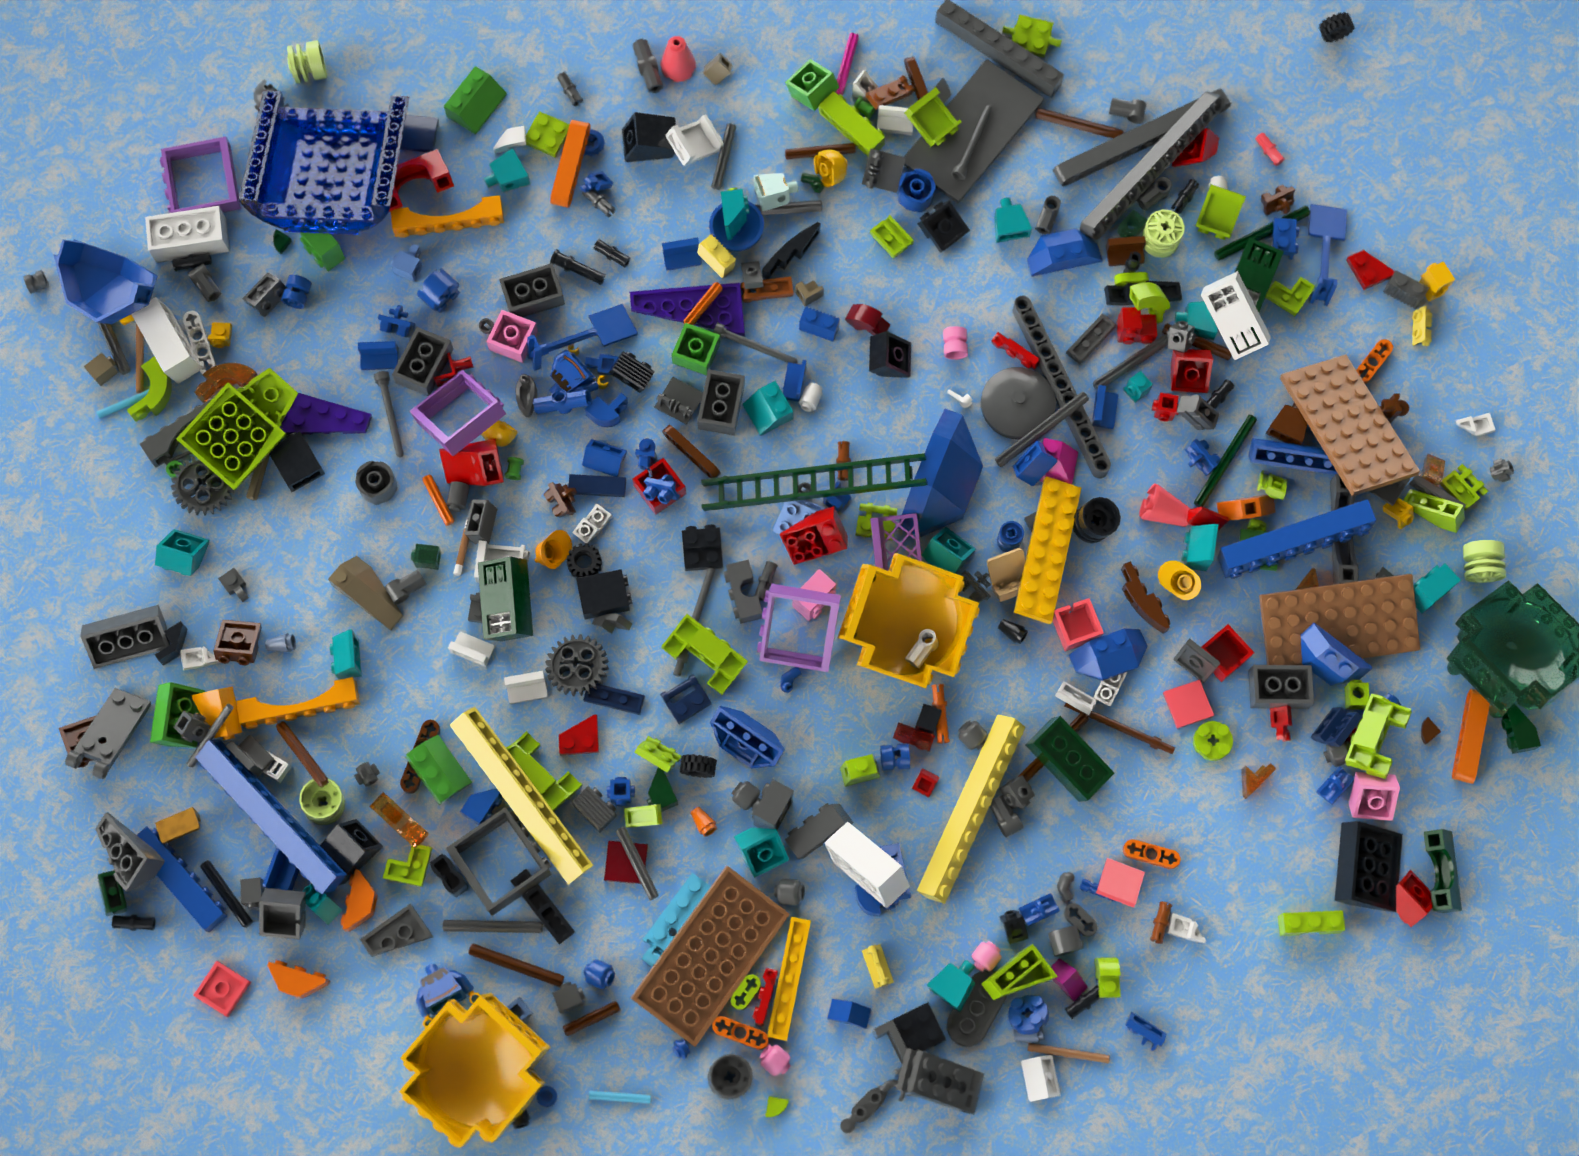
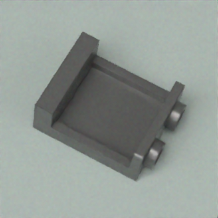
(890, 1029)

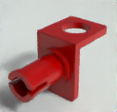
(456, 366)

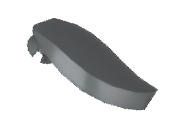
(525, 394)

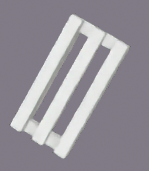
(1076, 698)

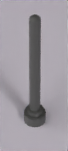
(960, 171)
(721, 330)
(382, 379)

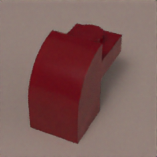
(867, 318)

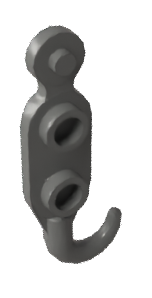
(868, 1105)

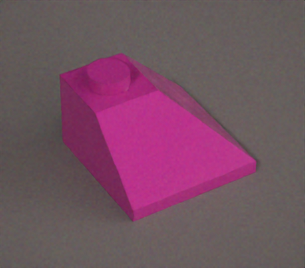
(1066, 460)

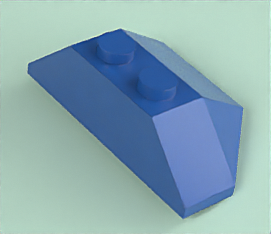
(1062, 251)
(1110, 654)
(1330, 658)
(746, 738)

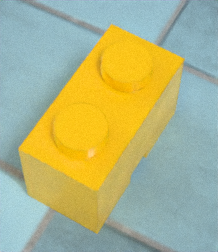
(1438, 280)

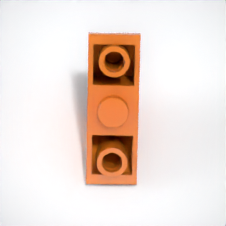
(1247, 507)
(359, 903)
(296, 980)

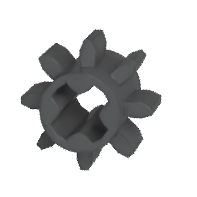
(1501, 470)
(367, 774)

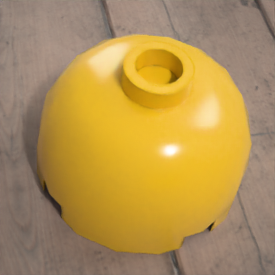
(830, 166)
(501, 432)

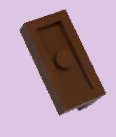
(1120, 248)

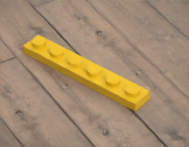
(789, 979)

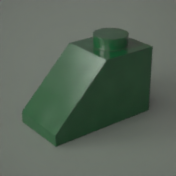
(661, 792)

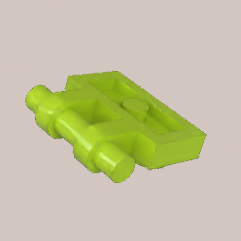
(1457, 487)
(864, 523)
(658, 754)

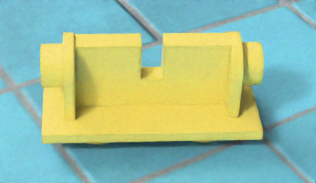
(1421, 319)
(877, 966)

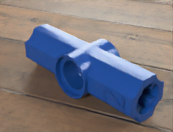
(562, 401)

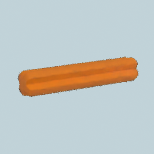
(703, 304)
(438, 500)

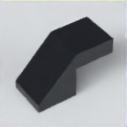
(176, 635)

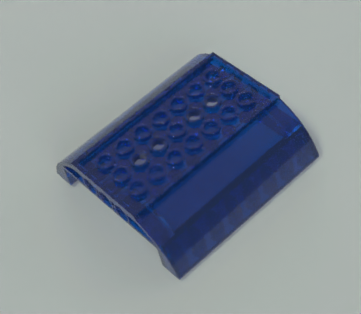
(293, 166)

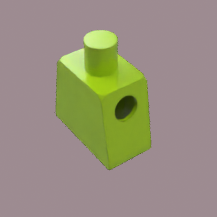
(859, 770)

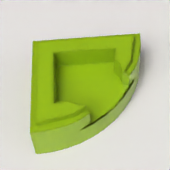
(1255, 524)
(775, 1106)

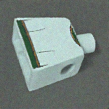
(773, 190)

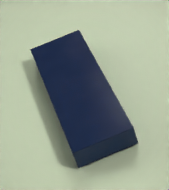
(598, 485)
(615, 699)

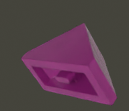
(1068, 979)

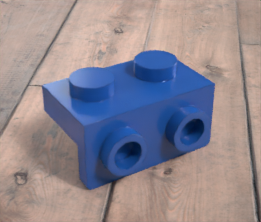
(1285, 236)

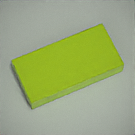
(643, 816)

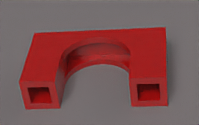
(426, 166)

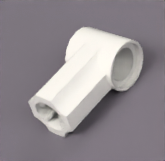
(922, 650)

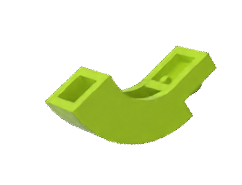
(1149, 296)

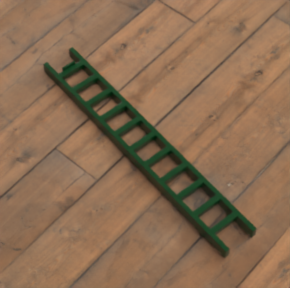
(831, 468)

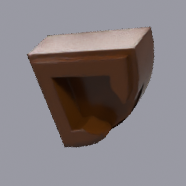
(1428, 730)

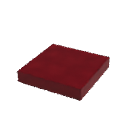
(618, 866)

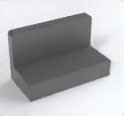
(251, 754)

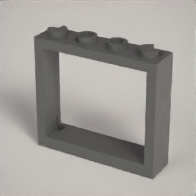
(480, 832)

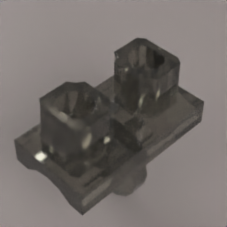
(980, 593)

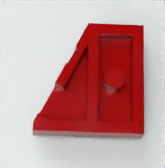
(1368, 269)
(580, 738)

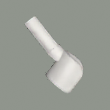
(964, 401)

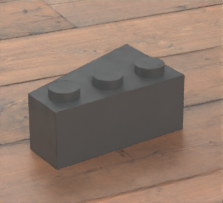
(817, 829)

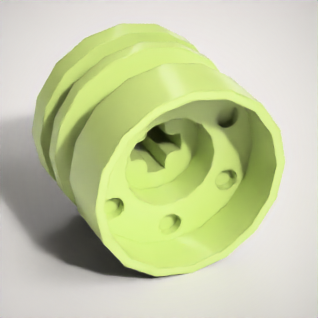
(306, 62)
(1161, 242)
(1484, 561)
(310, 800)

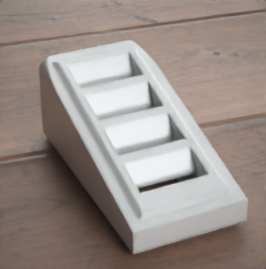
(281, 773)

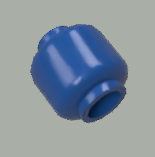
(599, 974)

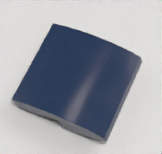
(419, 133)
(1336, 727)

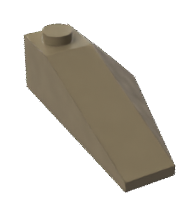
(363, 587)

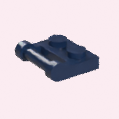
(688, 705)

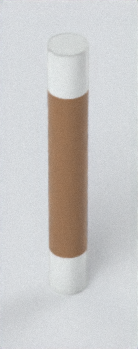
(461, 554)

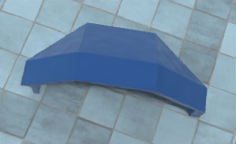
(102, 282)
(951, 474)

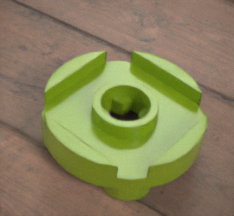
(1205, 748)

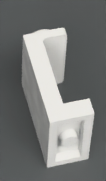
(694, 140)
(489, 552)

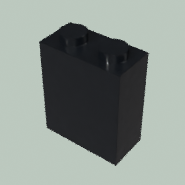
(296, 461)
(604, 594)

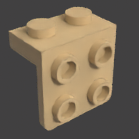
(1006, 573)

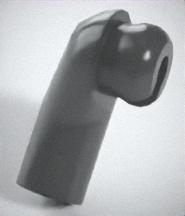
(1064, 884)

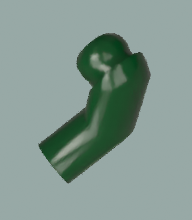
(814, 181)

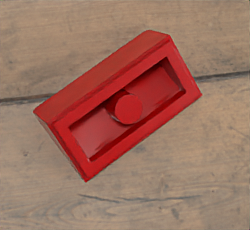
(1204, 516)

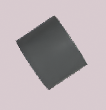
(1065, 941)

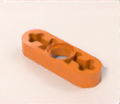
(1374, 354)
(1164, 862)
(723, 1033)

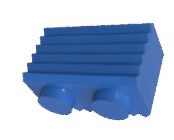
(819, 324)

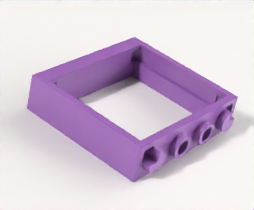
(197, 149)
(444, 396)
(792, 658)

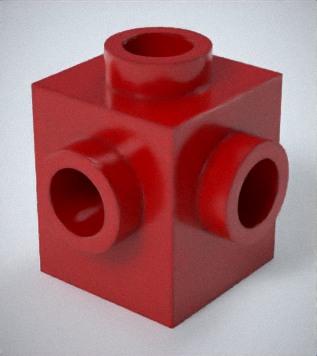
(1165, 407)

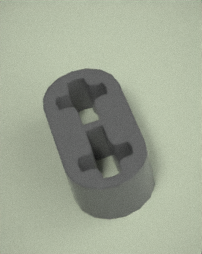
(1084, 916)

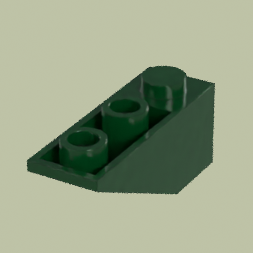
(1520, 731)

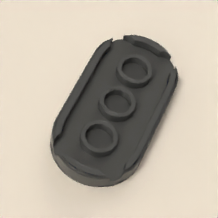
(977, 1015)

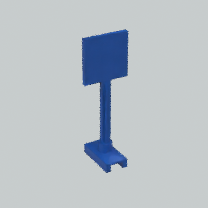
(1328, 224)
(609, 325)

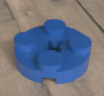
(1025, 1004)

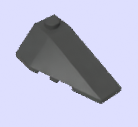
(131, 856)

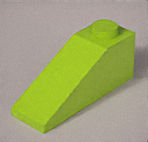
(1436, 510)

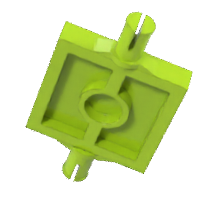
(1032, 35)

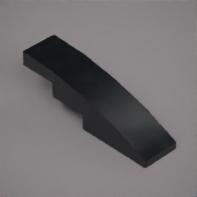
(794, 247)
(1120, 294)
(545, 909)

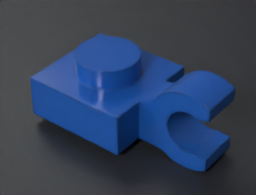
(596, 180)
(602, 364)

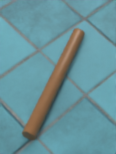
(139, 360)
(1068, 1053)

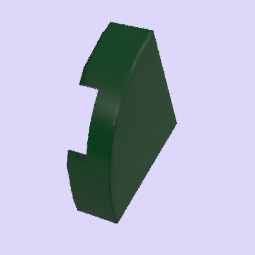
(281, 241)

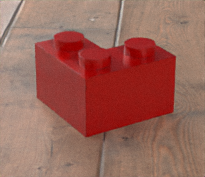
(1136, 327)

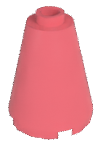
(677, 60)
(1163, 507)

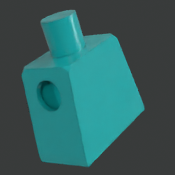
(507, 172)
(1011, 222)
(1200, 317)
(953, 984)

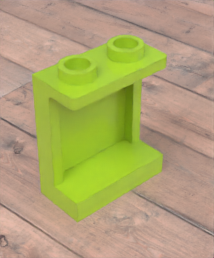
(932, 118)
(1220, 212)

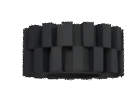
(1336, 27)
(580, 551)
(698, 766)

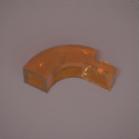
(222, 374)
(399, 820)

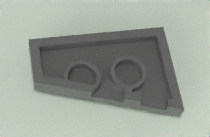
(396, 932)

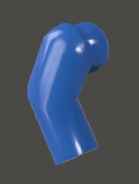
(787, 679)

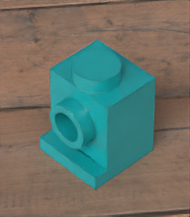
(1138, 386)

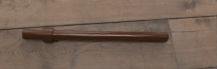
(1154, 742)

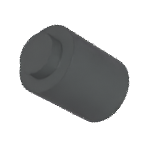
(458, 496)

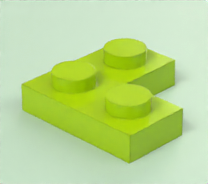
(1292, 299)
(412, 871)

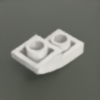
(592, 524)
(1109, 688)

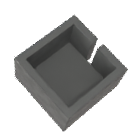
(282, 913)

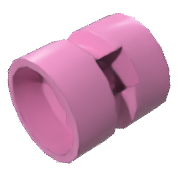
(955, 343)

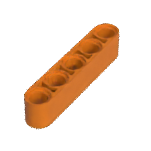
(570, 163)
(1470, 737)

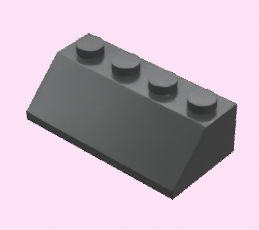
(125, 636)

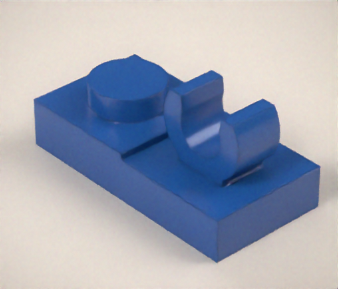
(1151, 1033)

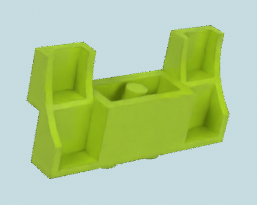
(708, 649)
(1371, 734)
(552, 791)

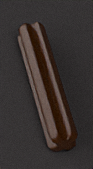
(591, 1018)

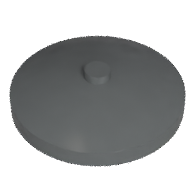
(1017, 401)

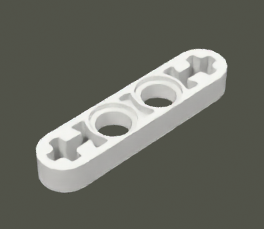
(201, 343)

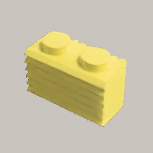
(716, 256)

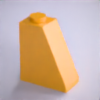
(211, 705)

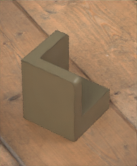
(717, 69)
(809, 292)

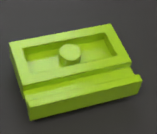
(891, 236)
(1273, 485)

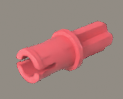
(1269, 149)

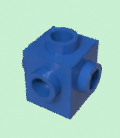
(620, 784)

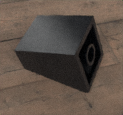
(646, 138)
(350, 846)

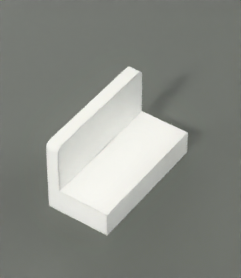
(894, 120)
(471, 649)
(526, 687)
(1040, 1078)

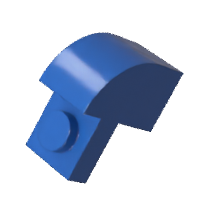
(604, 414)
(869, 904)

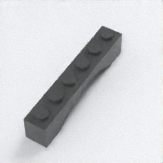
(163, 444)
(1344, 560)

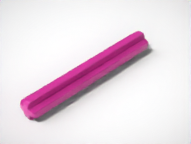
(846, 62)

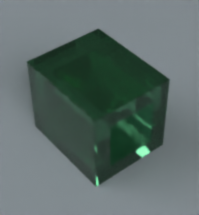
(426, 556)

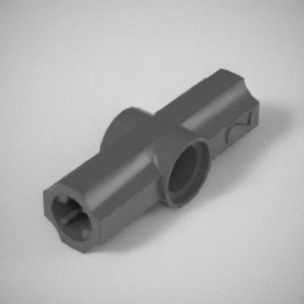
(647, 65)

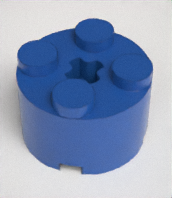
(916, 190)
(438, 290)

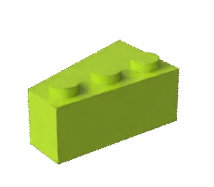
(1019, 973)

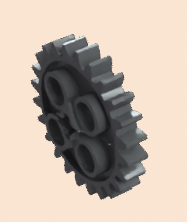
(190, 475)
(573, 681)

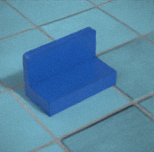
(681, 254)
(378, 355)
(794, 381)
(1104, 408)
(603, 457)
(1034, 464)
(280, 873)

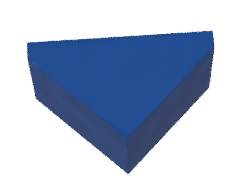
(849, 1013)

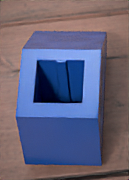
(480, 805)

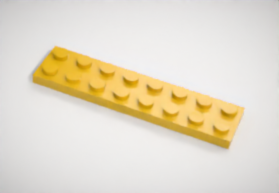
(1047, 550)

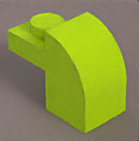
(1108, 972)

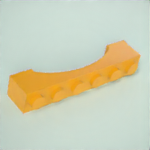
(486, 212)
(342, 694)

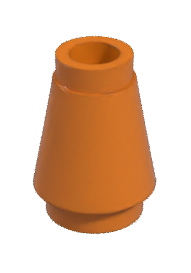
(703, 822)

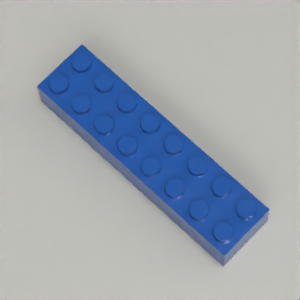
(1296, 539)

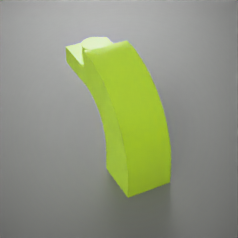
(158, 394)

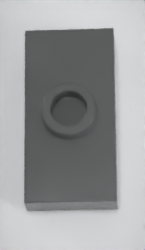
(752, 275)

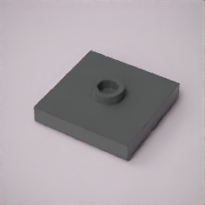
(1196, 660)

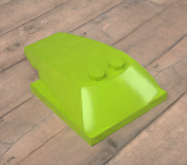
(240, 426)

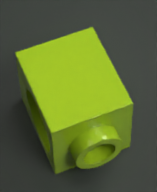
(1353, 702)

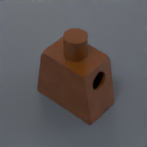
(1288, 425)

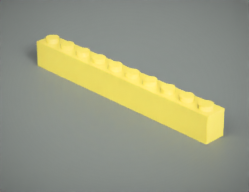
(521, 795)
(971, 809)

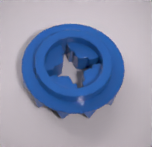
(599, 142)

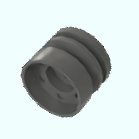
(734, 1065)

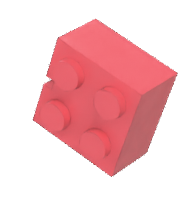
(1078, 626)

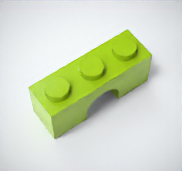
(1311, 922)

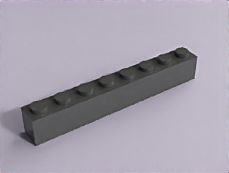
(999, 48)

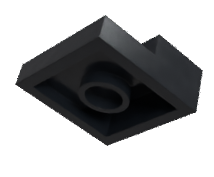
(943, 225)
(702, 548)

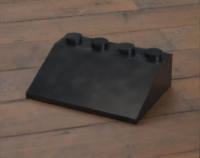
(1368, 866)

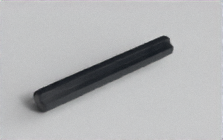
(226, 894)

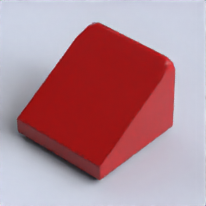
(925, 782)

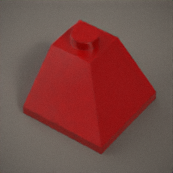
(1199, 150)
(1412, 899)

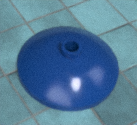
(746, 237)

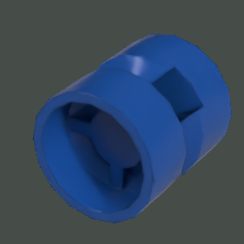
(296, 291)
(1010, 536)
(888, 754)

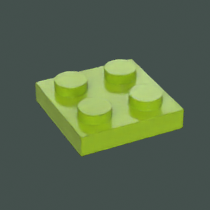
(547, 134)

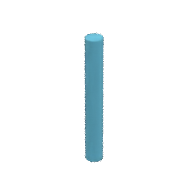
(122, 404)
(623, 1097)

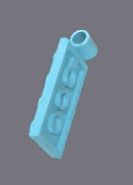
(674, 917)

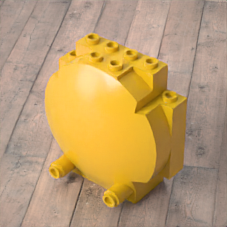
(893, 609)
(473, 1070)

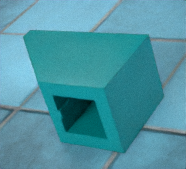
(321, 904)

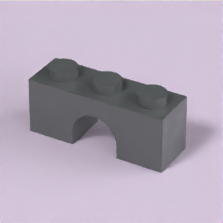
(746, 608)

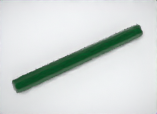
(1258, 234)
(1225, 461)

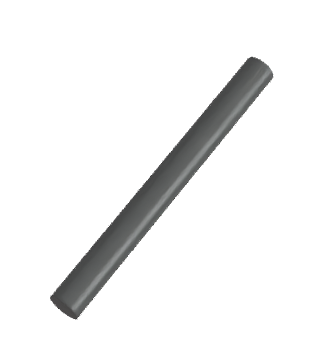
(211, 733)

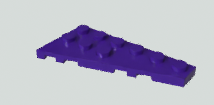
(678, 302)
(320, 416)

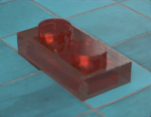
(913, 736)

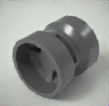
(36, 281)

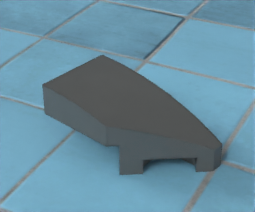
(944, 90)
(611, 621)

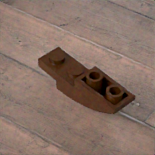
(1145, 605)

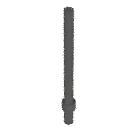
(683, 657)

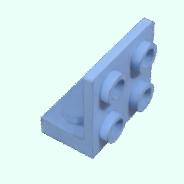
(793, 513)

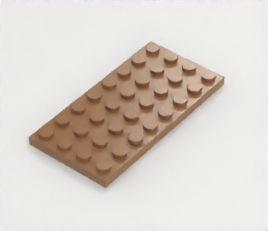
(1349, 425)
(1364, 615)
(710, 956)

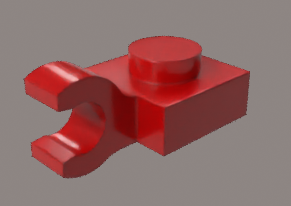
(1280, 719)

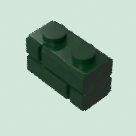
(111, 894)

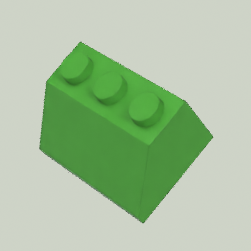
(474, 100)
(170, 703)
(438, 769)

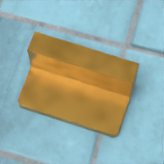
(178, 825)

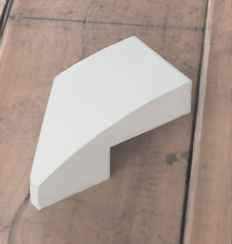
(511, 138)
(1477, 425)
(197, 658)
(1184, 928)

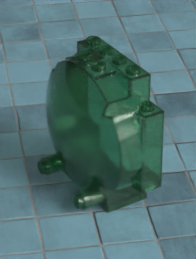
(1517, 649)

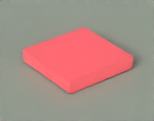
(1188, 704)
(1120, 882)
(222, 988)

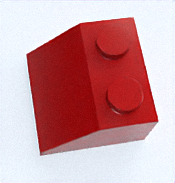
(1191, 370)

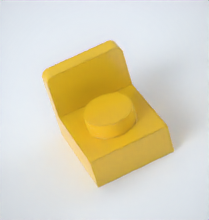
(220, 334)
(1401, 512)

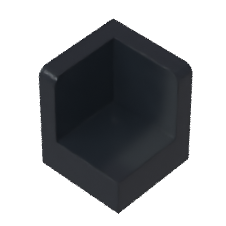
(928, 719)

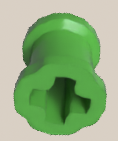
(864, 107)
(514, 468)

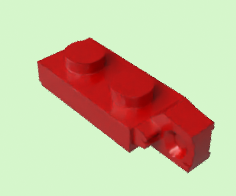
(1015, 350)
(765, 995)

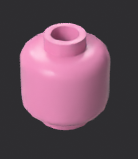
(986, 956)
(775, 1060)

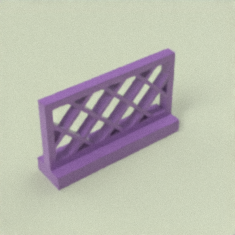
(879, 539)

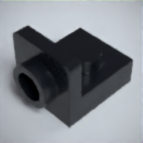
(1014, 926)

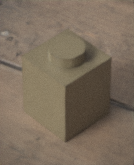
(101, 368)

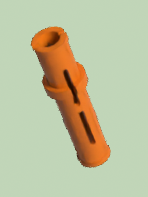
(940, 703)

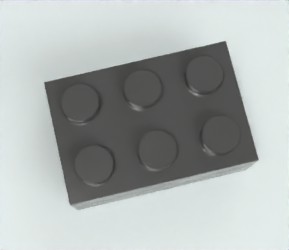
(532, 291)
(422, 361)
(721, 402)
(1281, 686)
(773, 805)

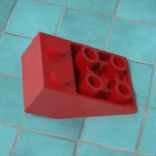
(474, 464)
(815, 536)

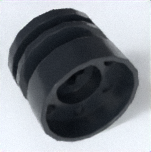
(1105, 518)

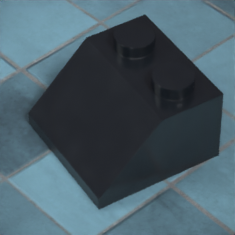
(890, 355)

